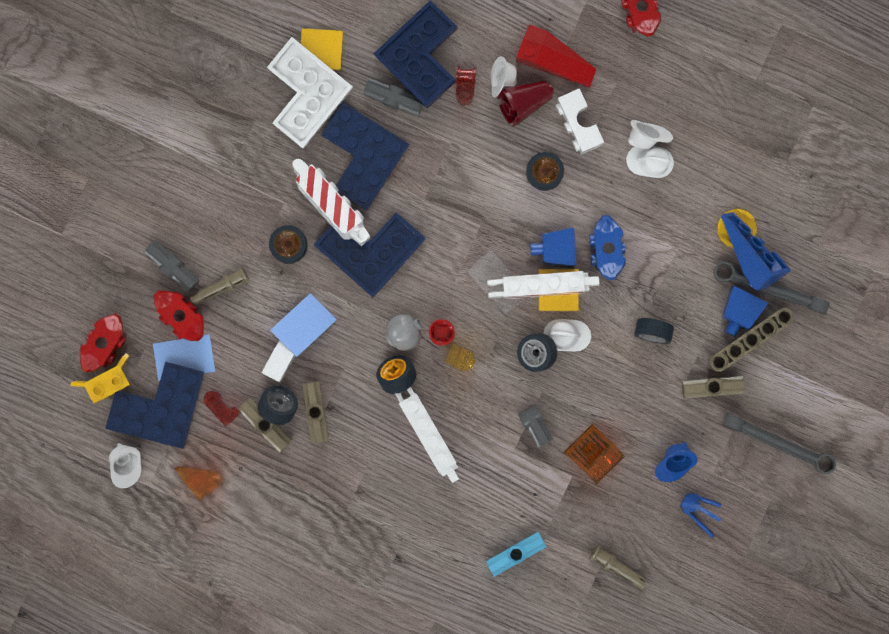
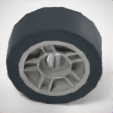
(654, 330)
(531, 360)

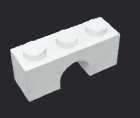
(584, 137)

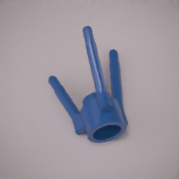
(691, 503)

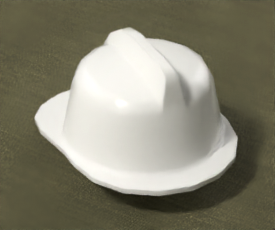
(502, 75)
(647, 135)
(650, 162)
(568, 334)
(125, 466)

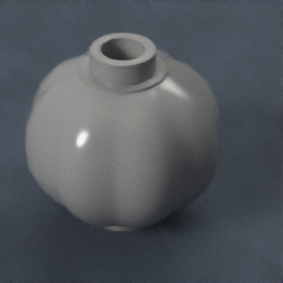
(404, 332)

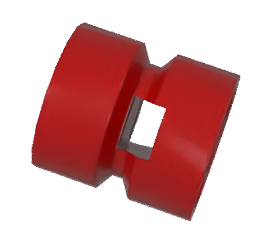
(441, 332)

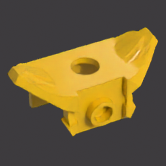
(106, 383)

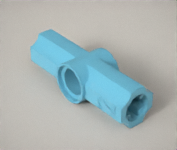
(504, 561)

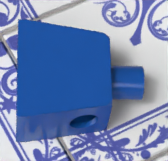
(556, 248)
(741, 310)

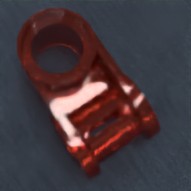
(465, 82)

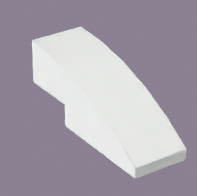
(278, 362)

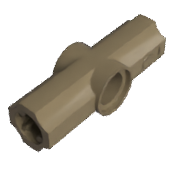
(700, 388)
(317, 426)
(273, 435)

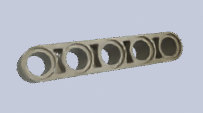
(760, 337)

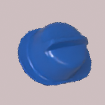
(676, 463)

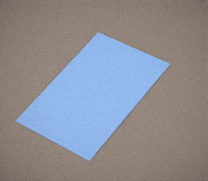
(303, 325)
(185, 353)

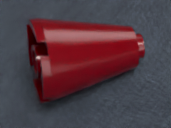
(524, 100)

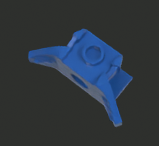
(608, 264)

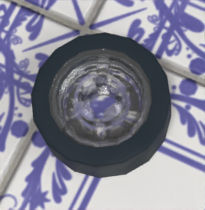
(277, 405)

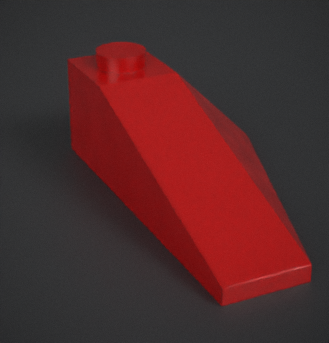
(550, 55)

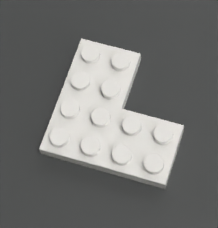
(317, 91)

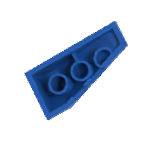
(756, 261)

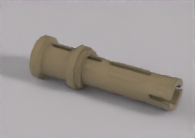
(228, 282)
(610, 562)

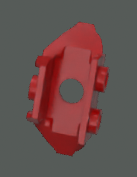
(644, 22)
(168, 303)
(112, 330)

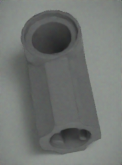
(533, 421)

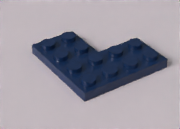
(410, 50)
(374, 153)
(375, 260)
(166, 417)

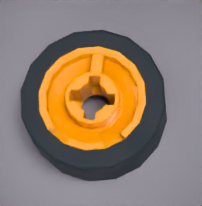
(396, 374)

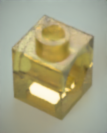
(460, 358)

